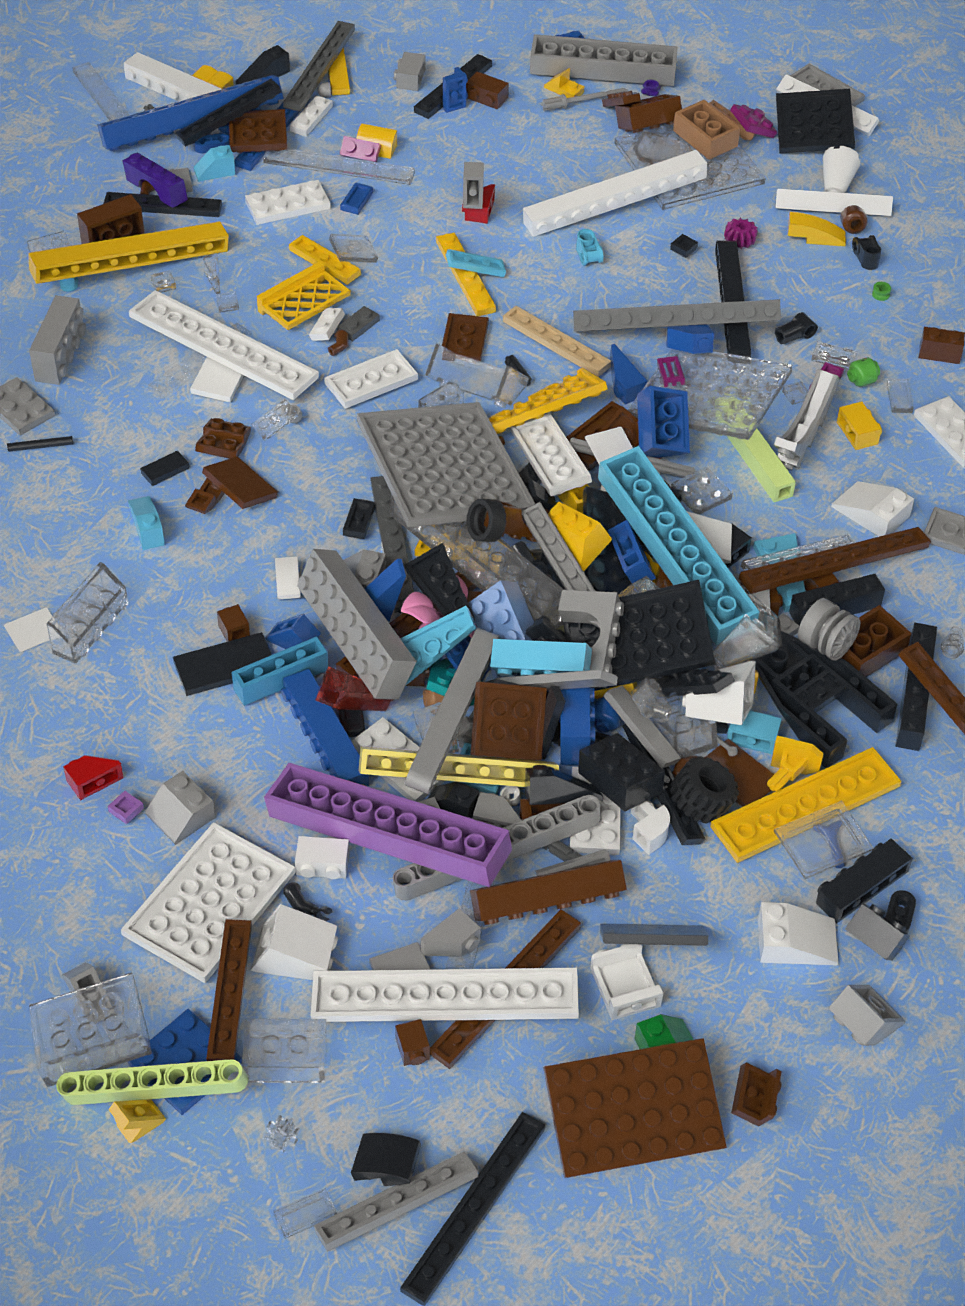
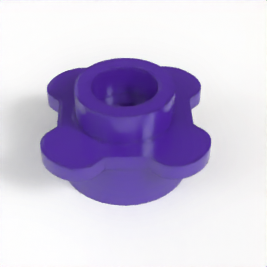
(651, 88)

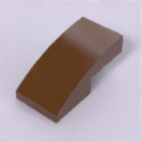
(205, 498)

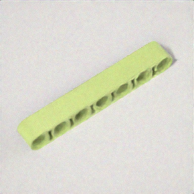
(141, 1076)

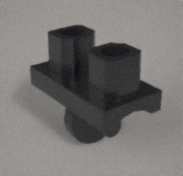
(544, 631)

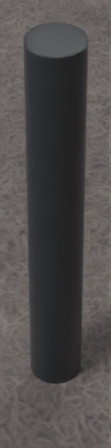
(42, 443)

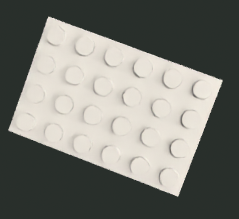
(211, 883)

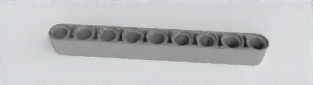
(451, 712)
(528, 829)

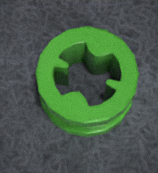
(881, 291)

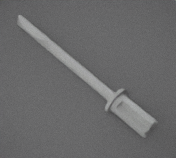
(562, 101)

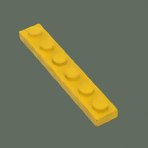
(468, 280)

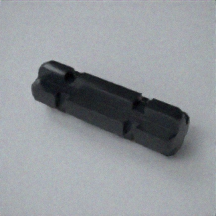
(515, 364)

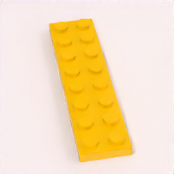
(851, 781)

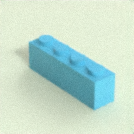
(539, 657)

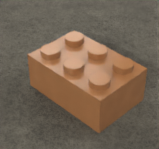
(706, 129)

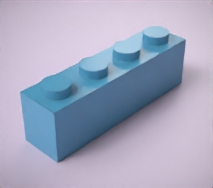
(267, 674)

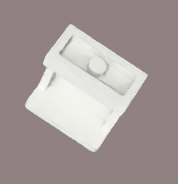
(625, 981)

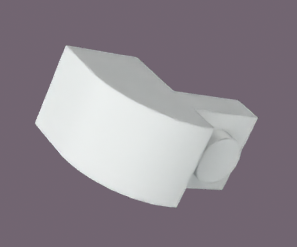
(652, 827)

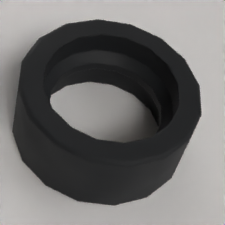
(496, 524)

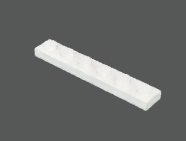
(862, 120)

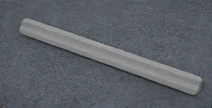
(660, 465)

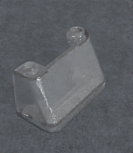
(750, 638)

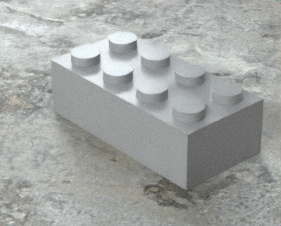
(57, 340)

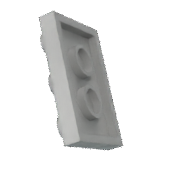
(22, 407)

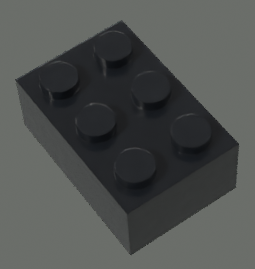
(621, 771)

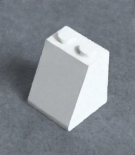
(730, 703)
(294, 944)

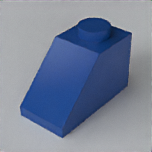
(690, 338)
(292, 632)

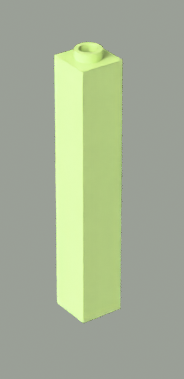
(765, 466)

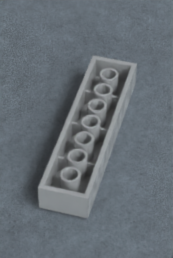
(603, 59)
(356, 624)

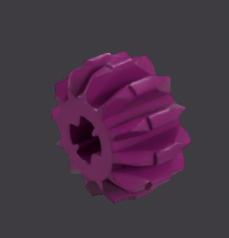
(741, 231)

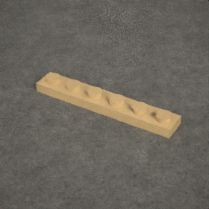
(557, 341)

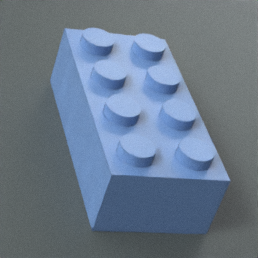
(503, 612)

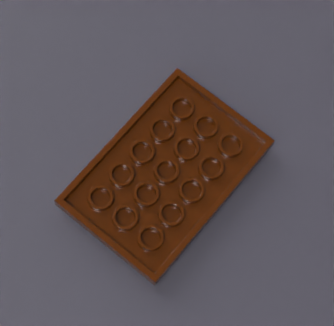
(634, 1107)

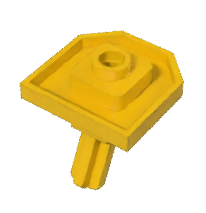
(792, 759)

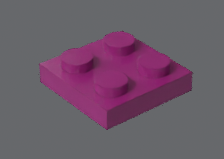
(753, 120)

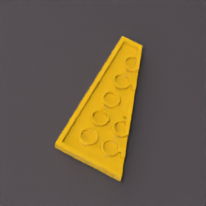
(549, 399)

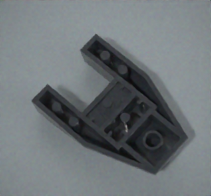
(807, 681)

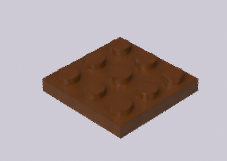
(258, 131)
(508, 721)

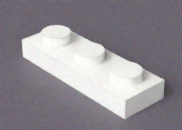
(311, 116)

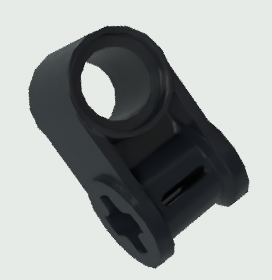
(867, 251)

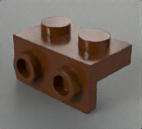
(756, 1094)

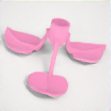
(422, 607)

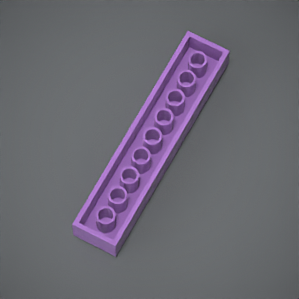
(389, 824)

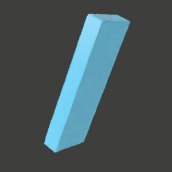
(475, 263)

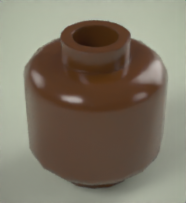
(853, 219)

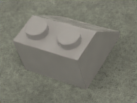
(366, 565)
(180, 808)
(865, 1014)

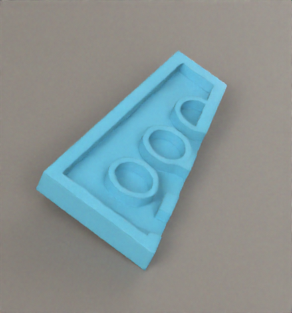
(777, 544)
(437, 639)

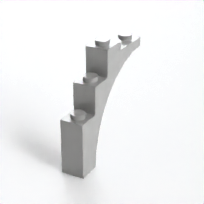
(811, 416)

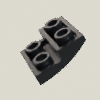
(386, 1157)

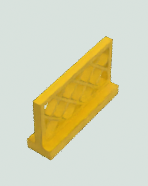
(296, 288)

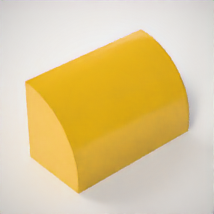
(381, 135)

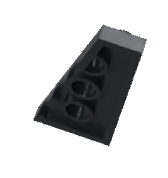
(438, 581)
(695, 681)

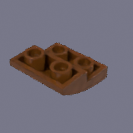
(223, 438)

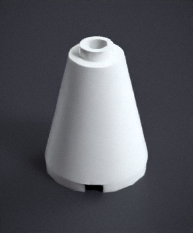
(839, 168)

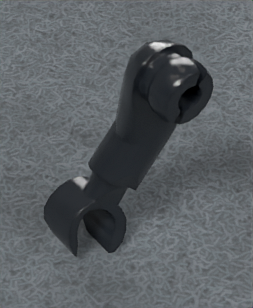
(297, 901)

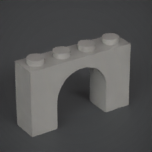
(600, 610)

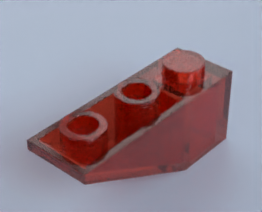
(347, 692)

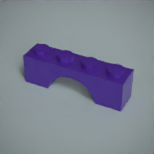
(167, 185)

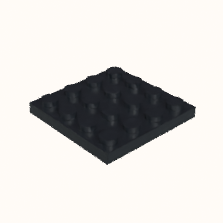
(814, 120)

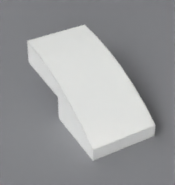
(287, 577)

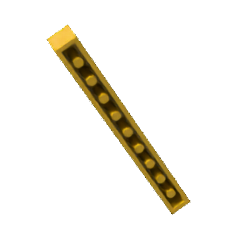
(127, 252)

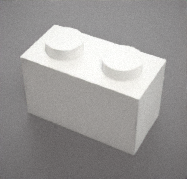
(322, 857)

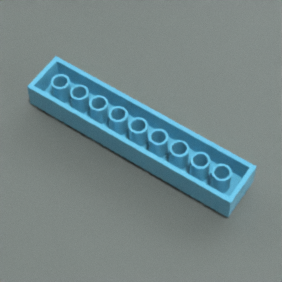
(675, 538)

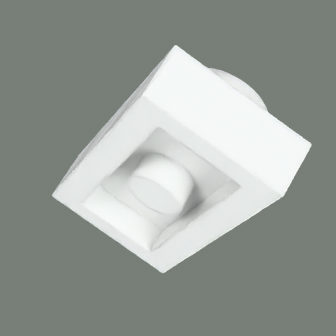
(326, 324)

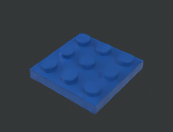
(180, 1042)

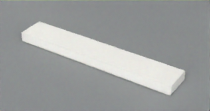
(832, 201)

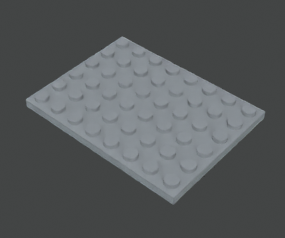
(441, 461)

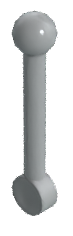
(732, 751)

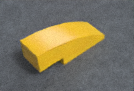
(815, 230)

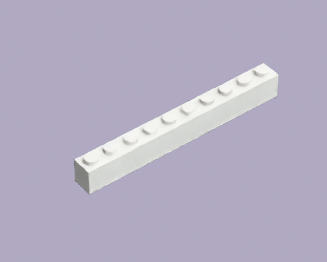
(614, 193)

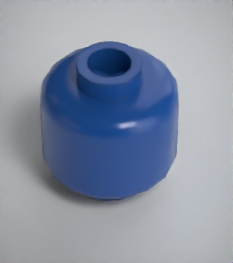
(605, 716)

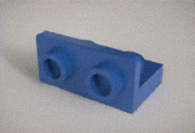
(454, 91)

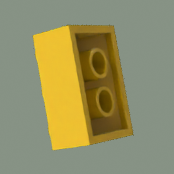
(581, 533)

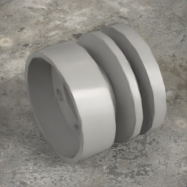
(829, 629)

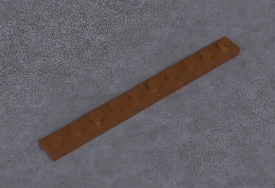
(833, 560)

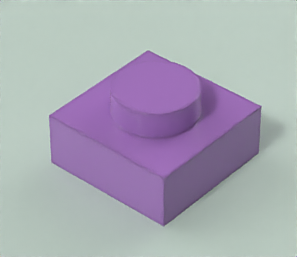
(125, 807)

